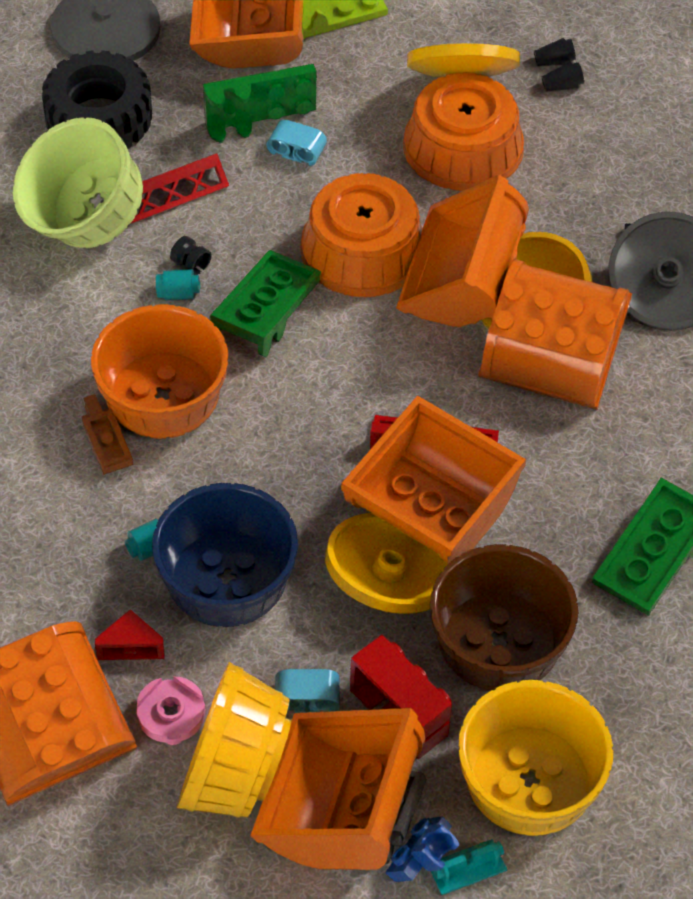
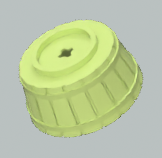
(69, 170)

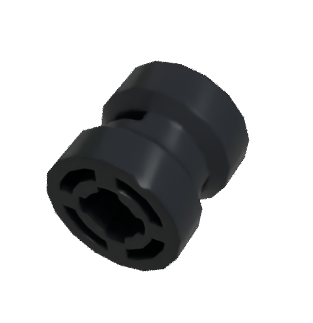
(187, 253)

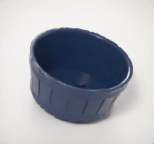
(219, 531)

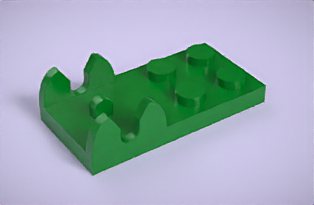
(258, 98)
(265, 300)
(650, 549)

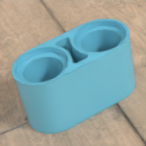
(297, 142)
(309, 689)

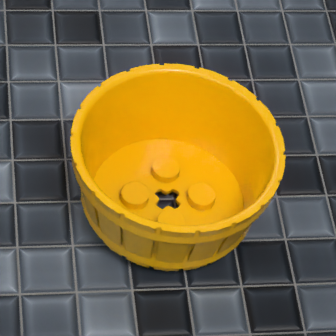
(540, 731)
(237, 747)

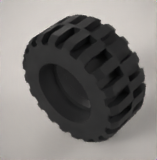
(95, 77)

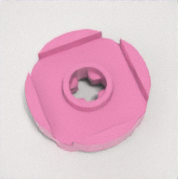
(176, 727)

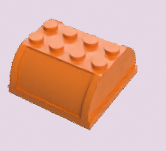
(247, 32)
(465, 254)
(554, 334)
(435, 479)
(55, 712)
(340, 787)

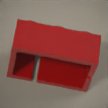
(385, 672)

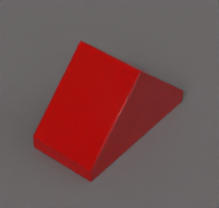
(129, 640)

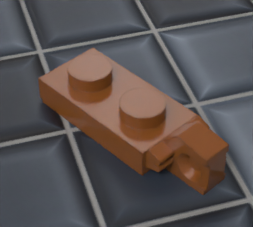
(105, 437)

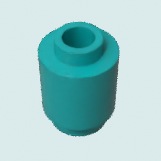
(177, 284)
(140, 540)

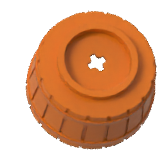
(458, 147)
(359, 252)
(166, 351)

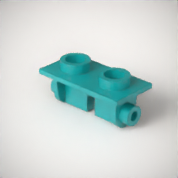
(470, 866)

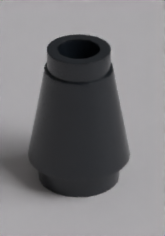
(555, 53)
(565, 77)

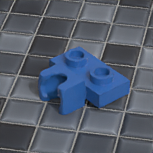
(424, 849)

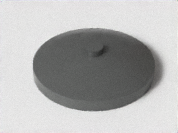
(106, 25)
(657, 267)

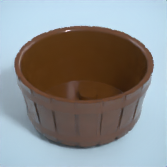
(500, 593)

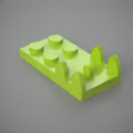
(329, 15)

